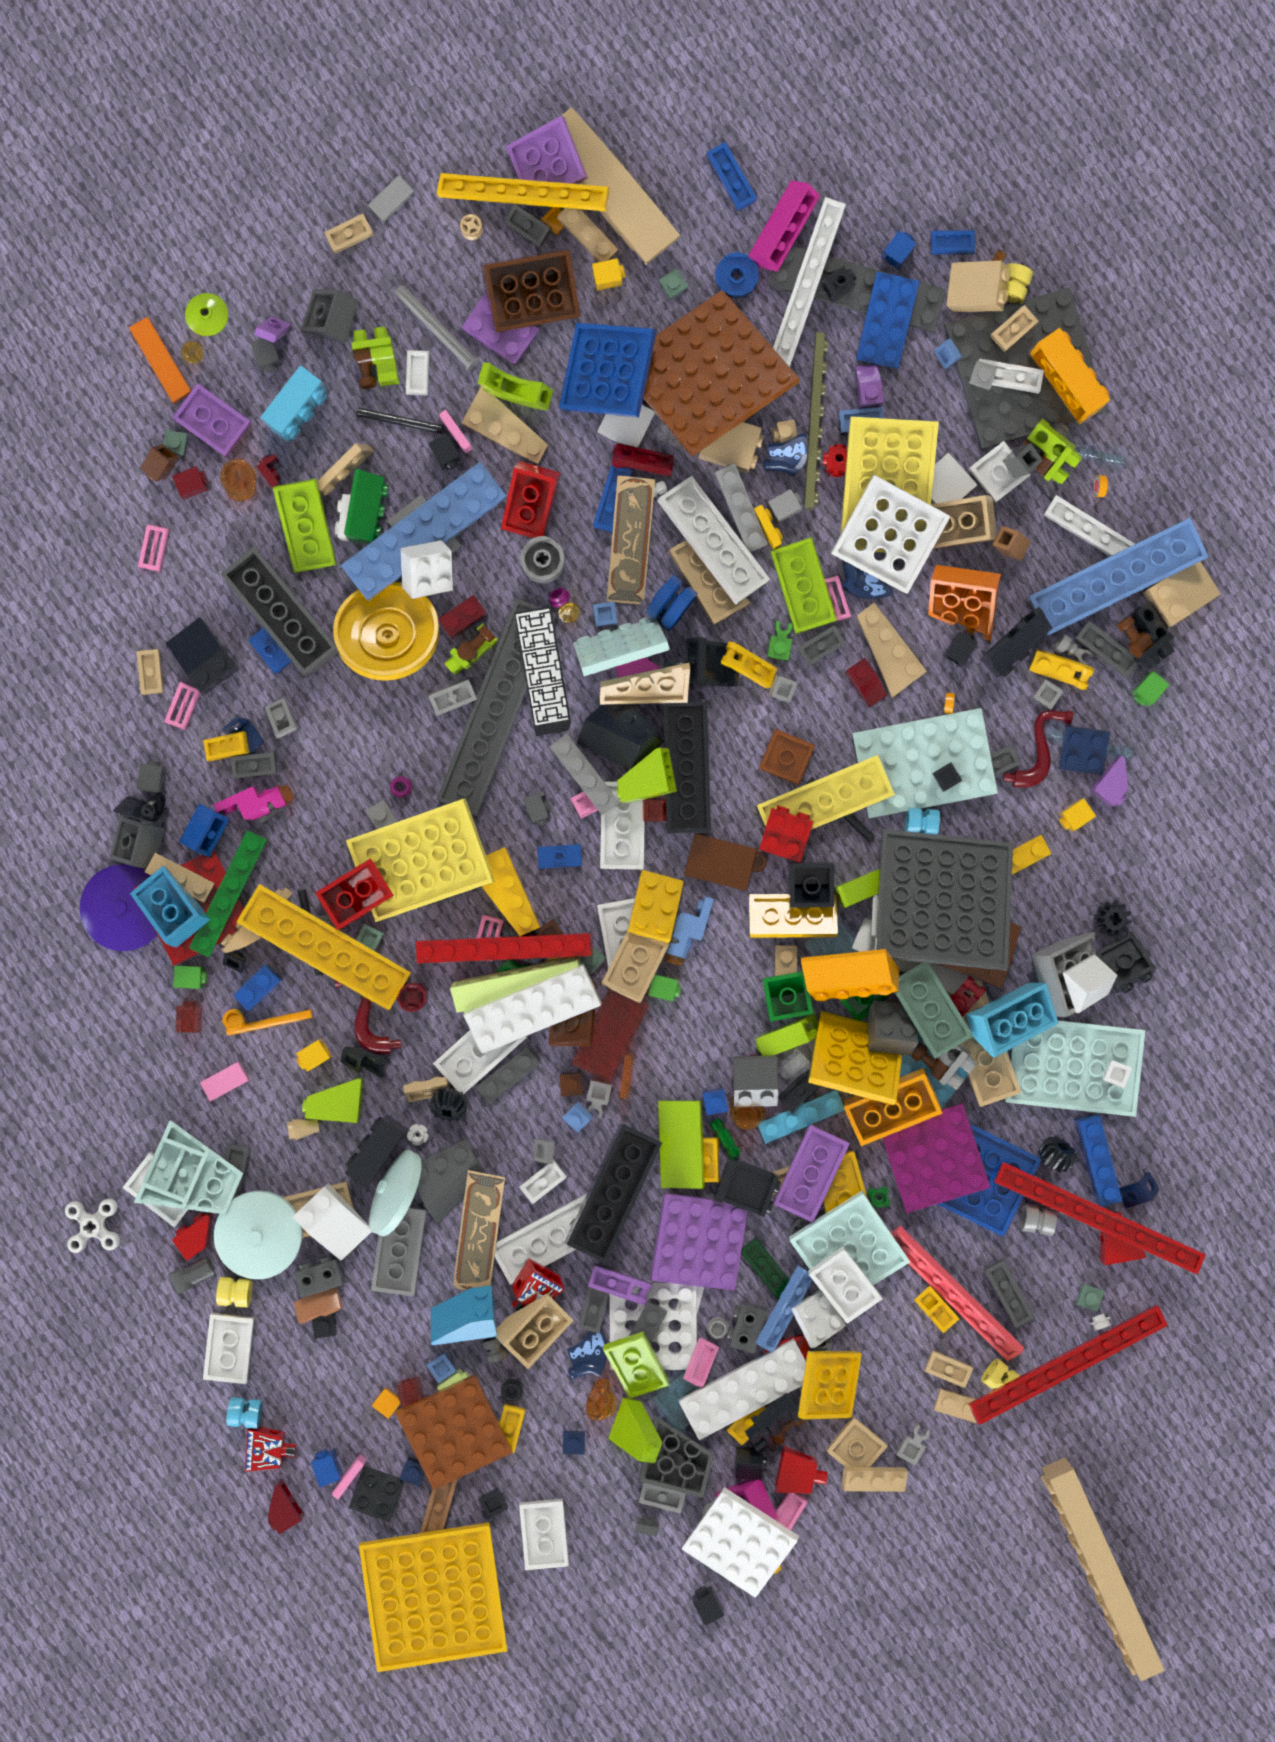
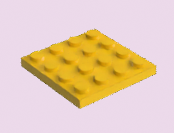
(846, 1065)

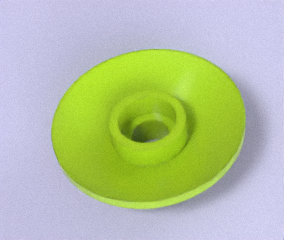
(209, 324)

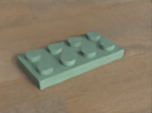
(932, 1010)

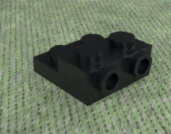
(1128, 961)

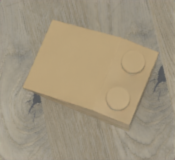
(969, 521)
(1181, 594)
(533, 1329)

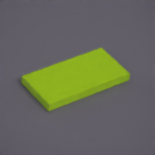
(305, 525)
(804, 585)
(681, 1144)

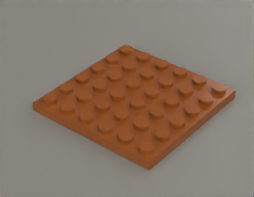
(713, 373)

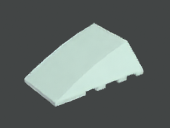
(188, 1175)

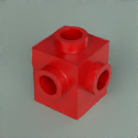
(835, 468)

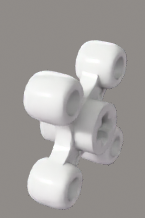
(86, 1232)

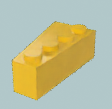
(509, 893)

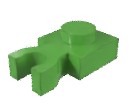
(780, 645)

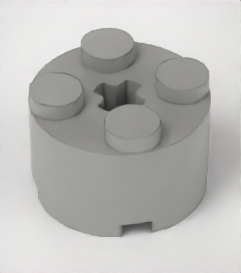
(550, 550)

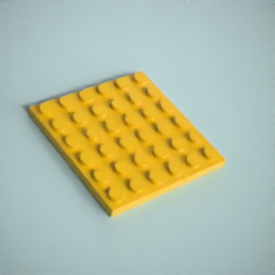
(433, 1597)

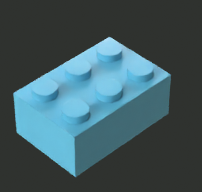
(294, 404)

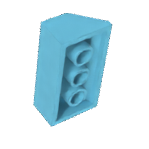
(1013, 1018)

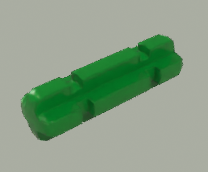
(725, 1138)

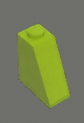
(648, 778)
(857, 888)
(787, 1036)
(336, 1103)
(635, 1431)

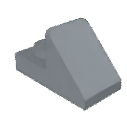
(281, 718)

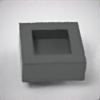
(647, 1525)

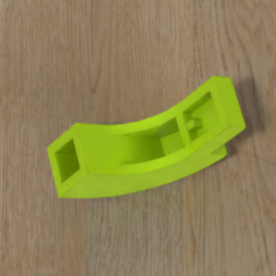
(514, 389)

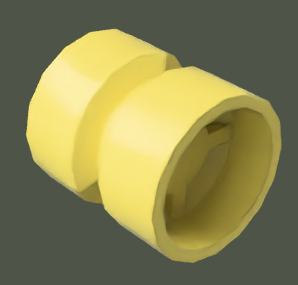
(1019, 279)
(231, 1291)
(998, 1374)

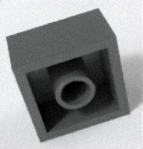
(890, 1029)

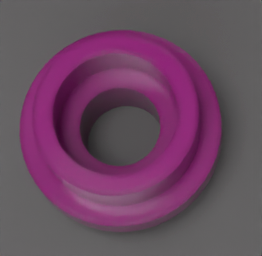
(559, 597)
(400, 794)

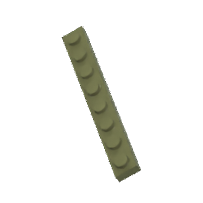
(816, 412)

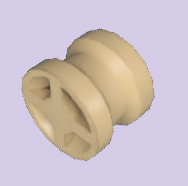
(471, 222)

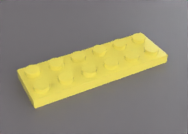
(836, 793)

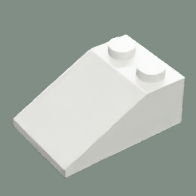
(332, 1222)

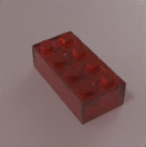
(612, 1034)

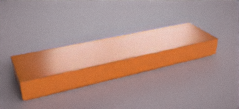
(160, 360)

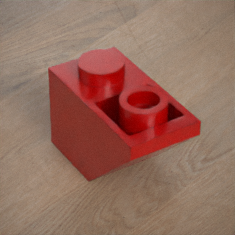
(195, 1237)

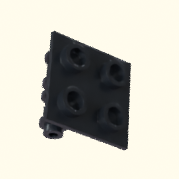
(147, 812)
(376, 1494)

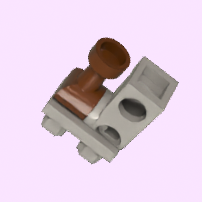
(946, 1065)

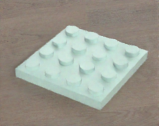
(620, 645)
(861, 1233)

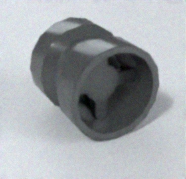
(494, 1349)

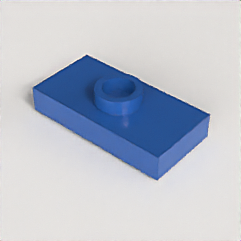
(952, 242)
(269, 650)
(559, 856)

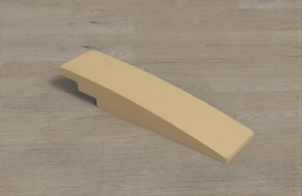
(628, 206)

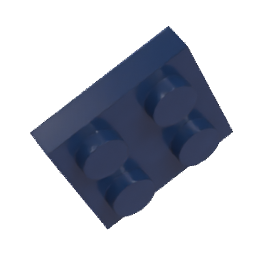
(1084, 750)

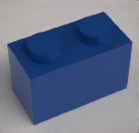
(204, 830)
(258, 987)

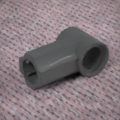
(188, 1276)

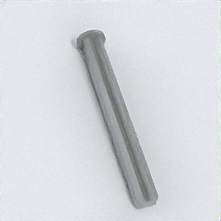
(437, 328)

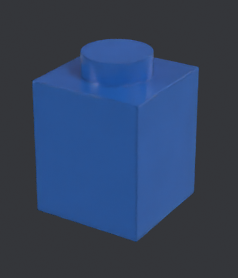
(899, 249)
(715, 1101)
(326, 1467)

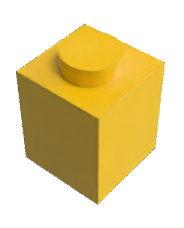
(608, 274)
(1076, 815)
(313, 1055)

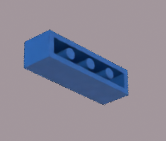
(1098, 1160)

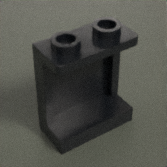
(706, 664)
(747, 1187)

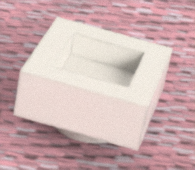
(1117, 1073)

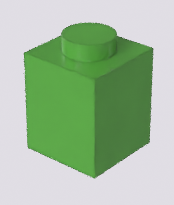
(1149, 689)
(190, 976)
(664, 987)

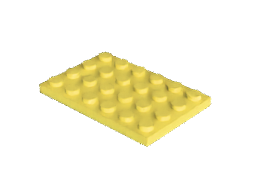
(896, 452)
(425, 858)

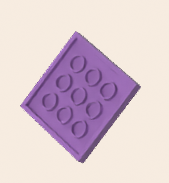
(698, 1242)

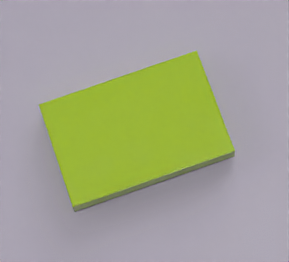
(636, 1365)

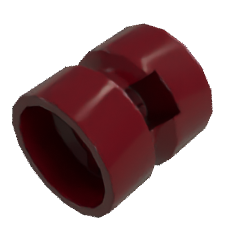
(413, 997)

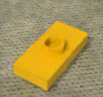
(226, 746)

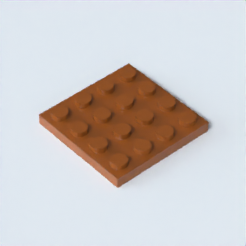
(454, 1431)

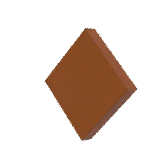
(786, 756)

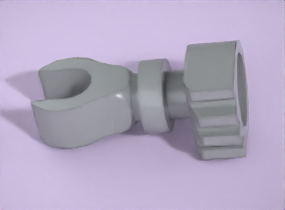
(1064, 644)

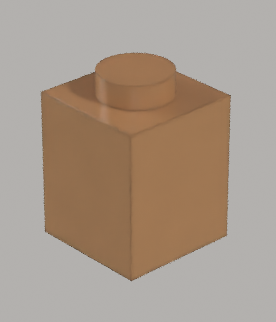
(1011, 543)

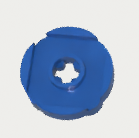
(728, 284)

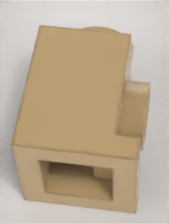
(784, 431)

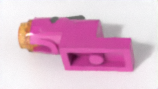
(256, 805)

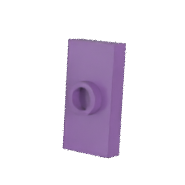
(272, 329)

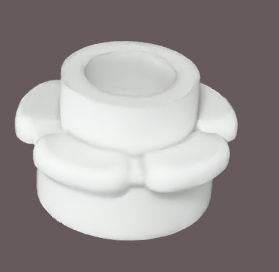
(422, 1130)
(1100, 1322)

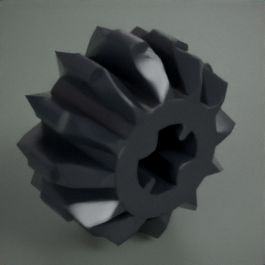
(1110, 926)
(448, 1104)
(1057, 1154)

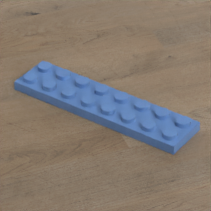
(433, 521)
(1120, 575)

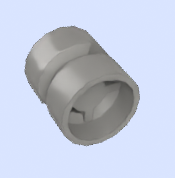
(1038, 1219)

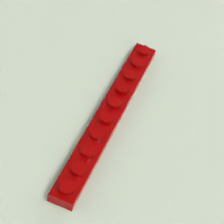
(1099, 1218)
(1067, 1364)

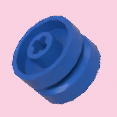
(669, 601)

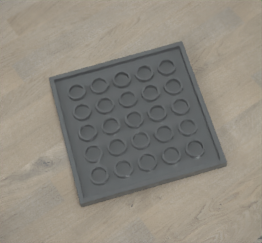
(1006, 412)
(944, 899)

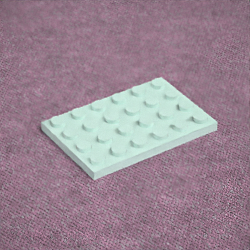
(923, 746)
(1068, 1065)

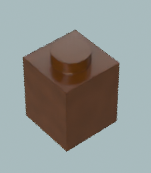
(159, 463)

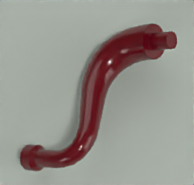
(1041, 769)
(364, 1036)

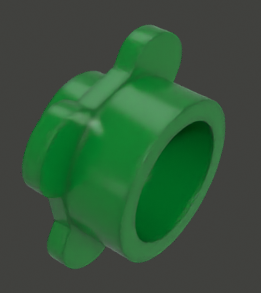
(883, 1202)

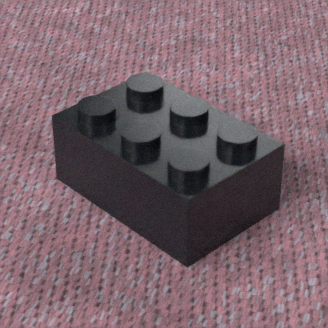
(375, 1150)

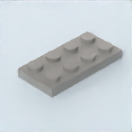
(399, 1255)

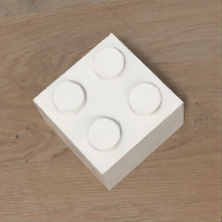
(426, 569)

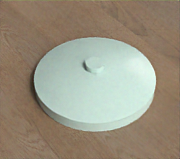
(395, 1193)
(258, 1235)

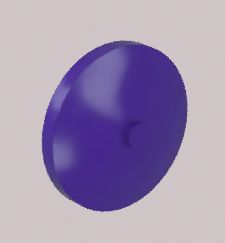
(112, 913)

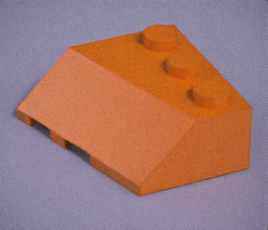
(965, 598)

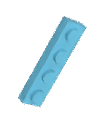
(808, 1113)

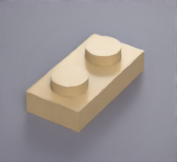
(349, 233)
(1014, 328)
(150, 672)
(785, 959)
(423, 1090)
(948, 1368)
(954, 1405)

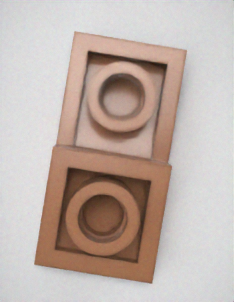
(318, 1304)

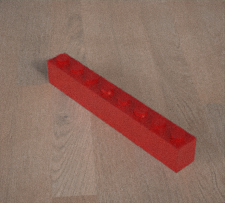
(504, 947)

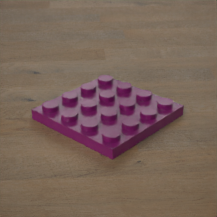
(936, 1160)

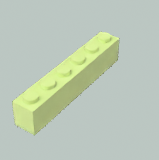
(484, 989)

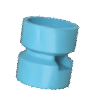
(922, 822)
(249, 1416)

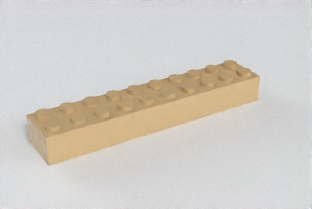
(1101, 1570)

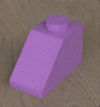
(869, 386)
(1113, 783)

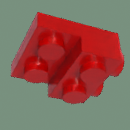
(786, 833)

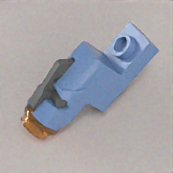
(686, 928)

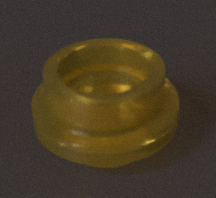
(192, 352)
(569, 612)

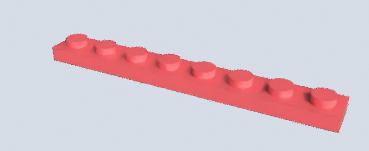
(957, 1296)

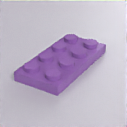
(811, 1173)

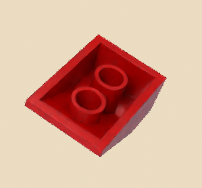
(530, 499)
(354, 894)

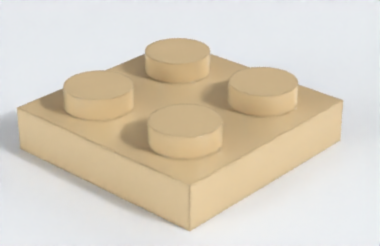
(856, 1445)

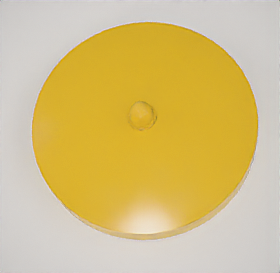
(386, 634)

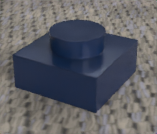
(573, 1442)
(412, 1472)

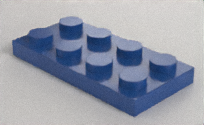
(887, 320)

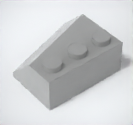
(1055, 960)

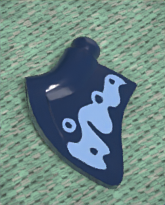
(788, 455)
(863, 584)
(588, 1355)

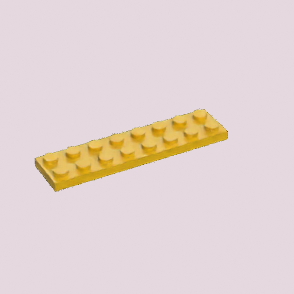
(323, 947)

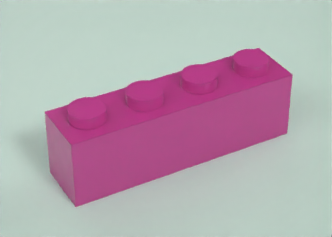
(784, 225)

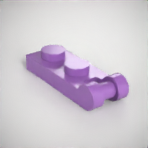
(619, 1284)

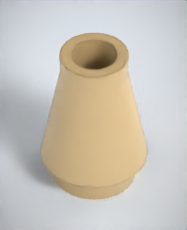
(301, 1128)

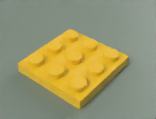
(829, 1384)

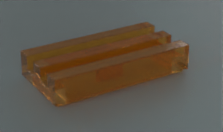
(626, 1076)

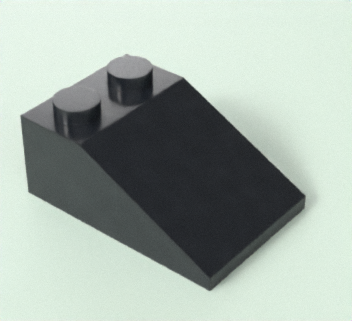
(202, 656)

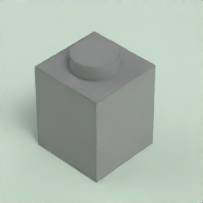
(785, 506)

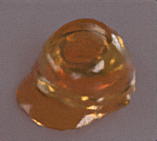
(238, 479)
(746, 1117)
(601, 1401)

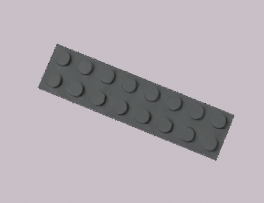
(926, 304)

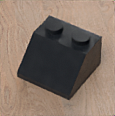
(811, 884)

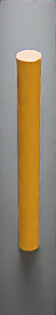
(288, 1018)

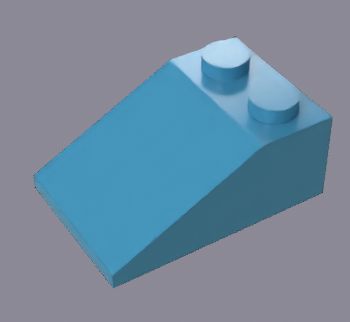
(169, 907)
(465, 1317)

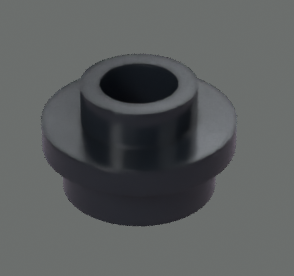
(508, 1396)

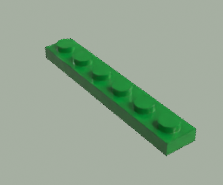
(228, 893)

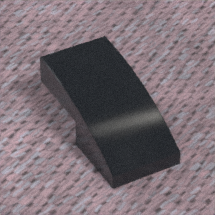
(358, 1058)

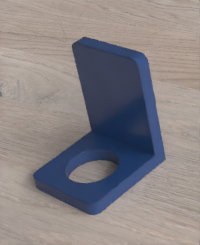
(253, 737)
(1138, 1192)

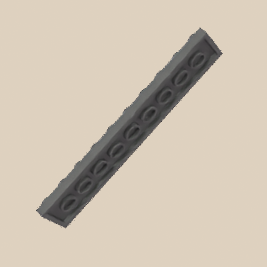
(489, 721)

